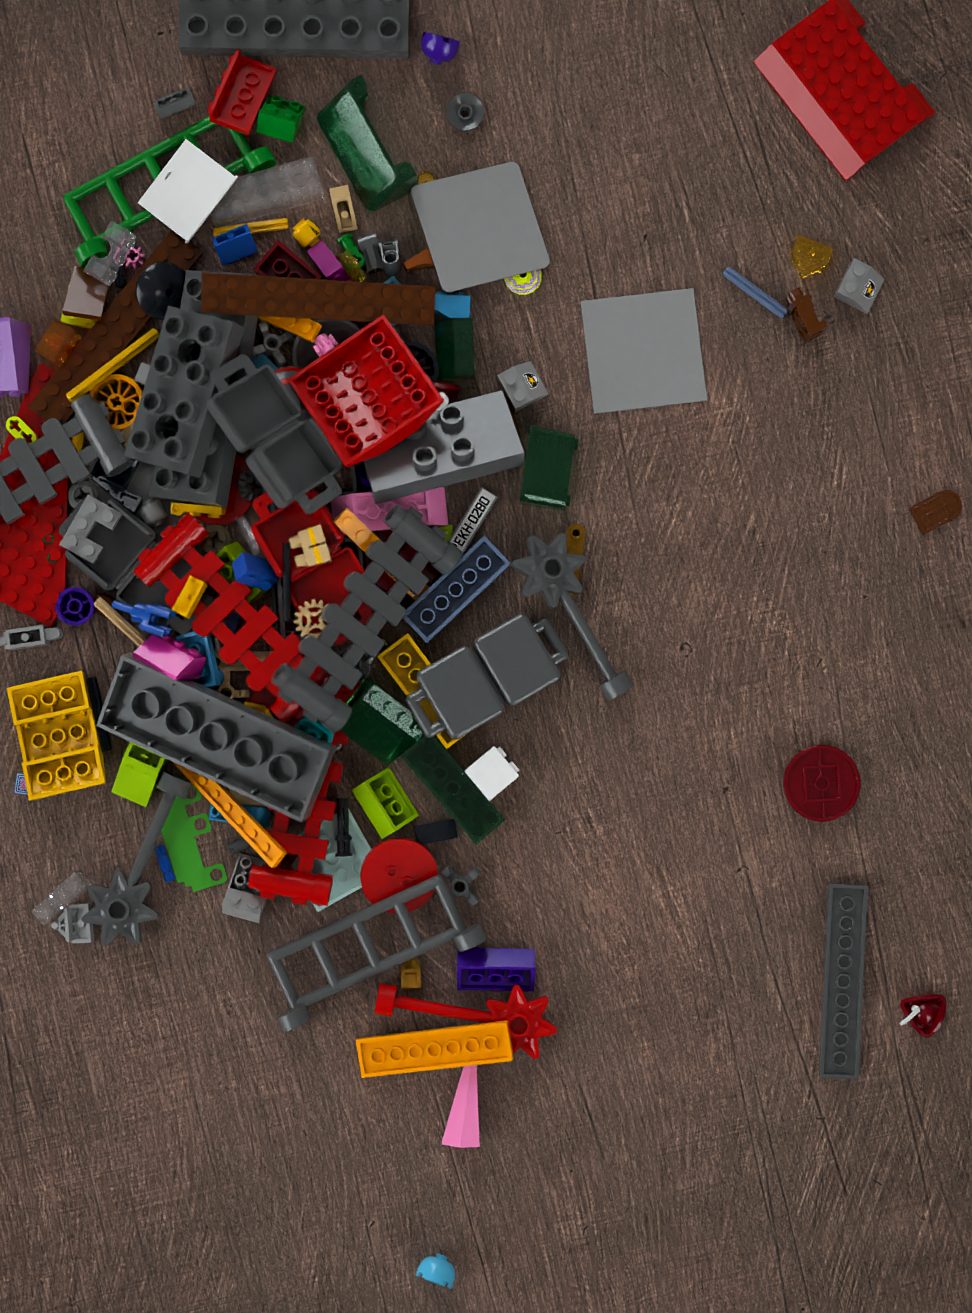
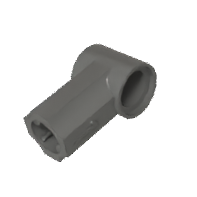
(369, 248)

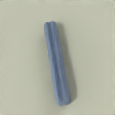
(755, 292)

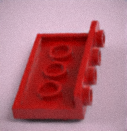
(241, 93)

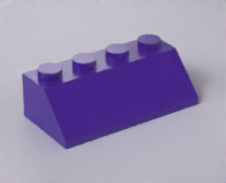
(495, 969)

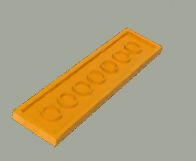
(434, 1049)

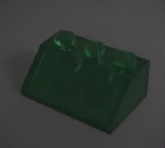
(455, 349)

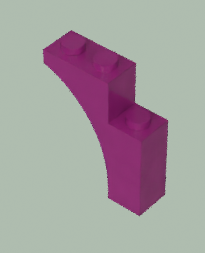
(328, 264)

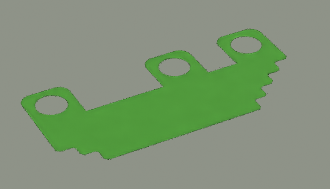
(182, 848)

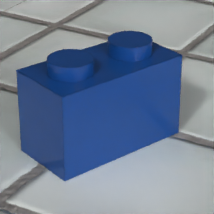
(234, 244)
(254, 571)

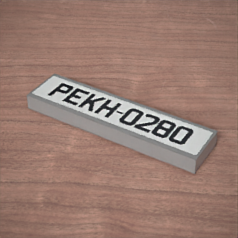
(473, 519)

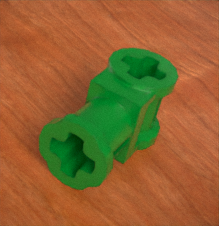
(347, 243)

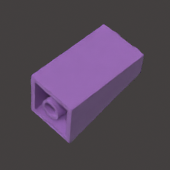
(14, 357)

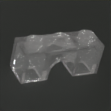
(106, 268)
(61, 897)

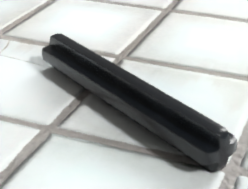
(97, 706)

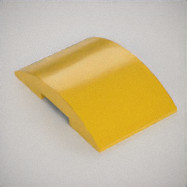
(57, 735)

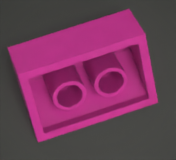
(171, 657)

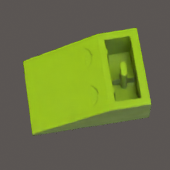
(138, 774)

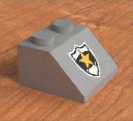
(859, 286)
(522, 385)

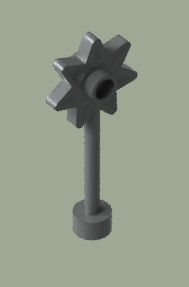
(551, 573)
(122, 904)

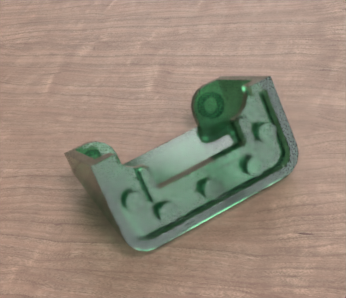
(547, 468)

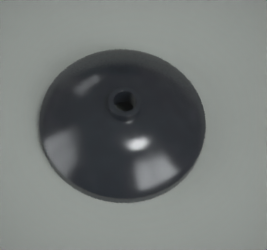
(152, 288)

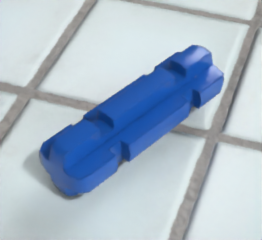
(164, 863)

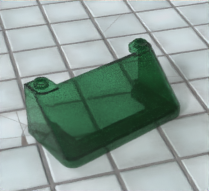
(361, 151)

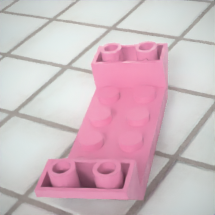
(429, 503)

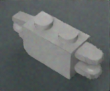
(29, 637)

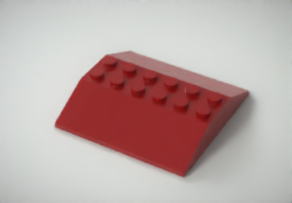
(367, 393)

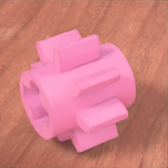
(138, 259)
(324, 344)

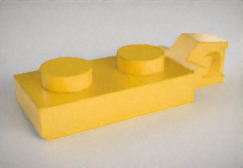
(196, 509)

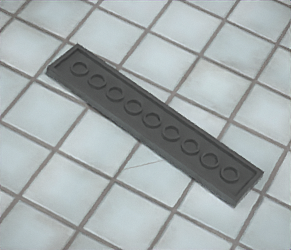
(843, 981)

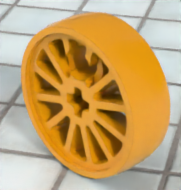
(125, 402)

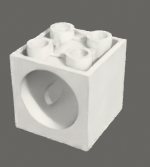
(492, 772)

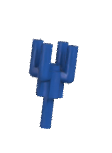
(148, 615)

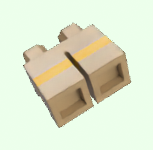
(309, 538)

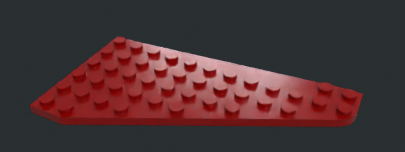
(26, 575)

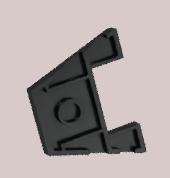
(117, 485)

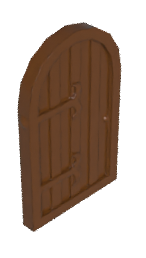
(936, 510)

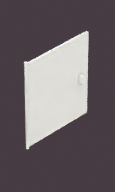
(188, 192)

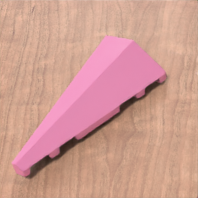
(463, 1121)

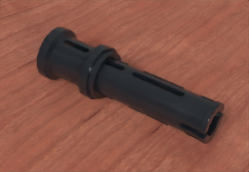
(343, 827)

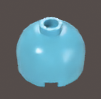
(437, 1270)

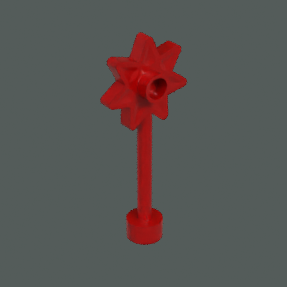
(523, 1016)

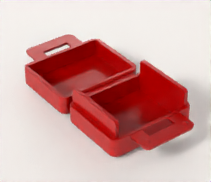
(308, 583)

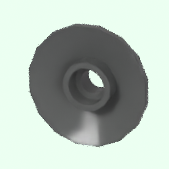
(465, 103)

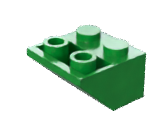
(280, 118)

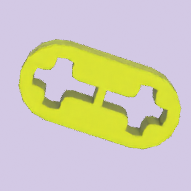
(25, 429)

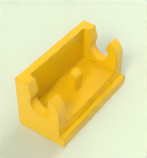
(189, 597)

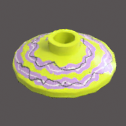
(524, 285)

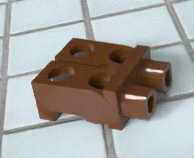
(804, 316)

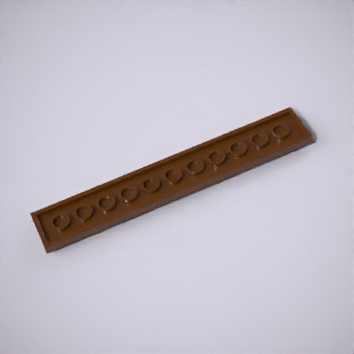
(316, 299)
(109, 336)

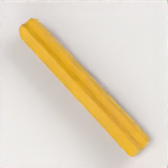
(257, 227)

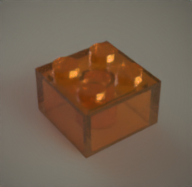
(58, 342)

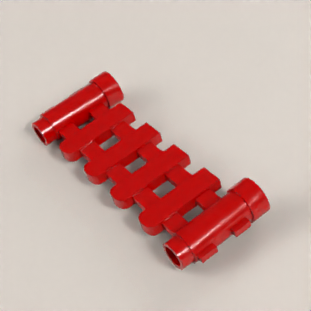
(179, 544)
(303, 884)

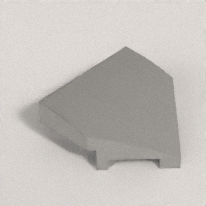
(72, 926)

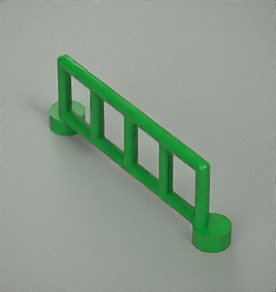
(251, 160)

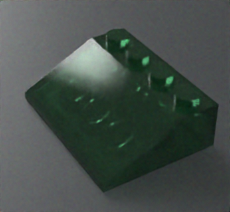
(380, 723)

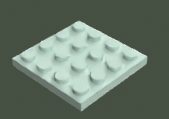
(345, 868)

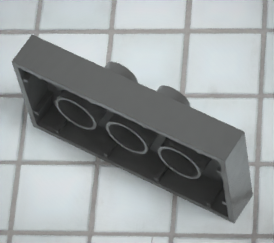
(449, 448)

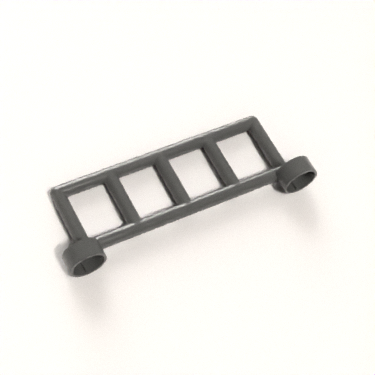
(464, 938)

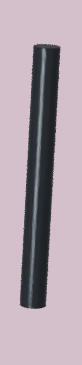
(286, 582)

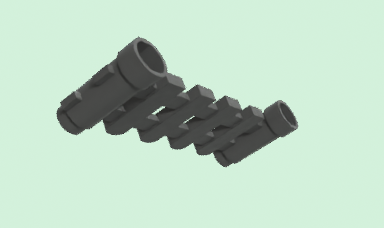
(105, 445)
(295, 682)

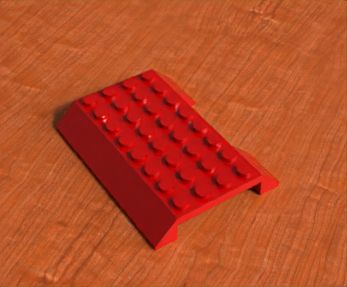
(841, 87)

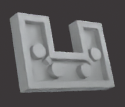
(81, 526)

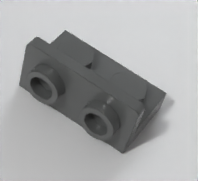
(174, 103)

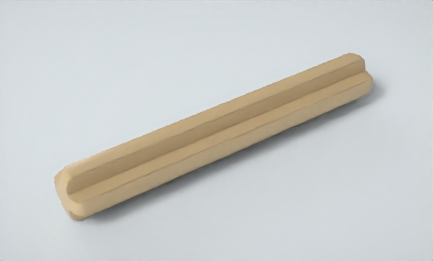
(119, 621)

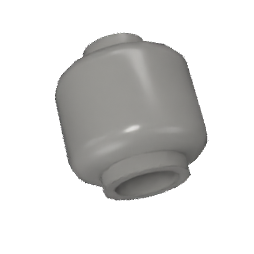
(153, 512)

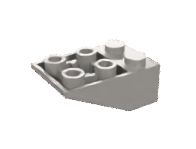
(240, 899)

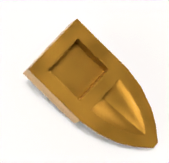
(410, 975)

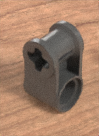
(390, 257)

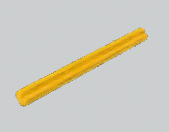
(113, 365)

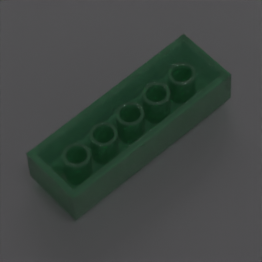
(453, 788)

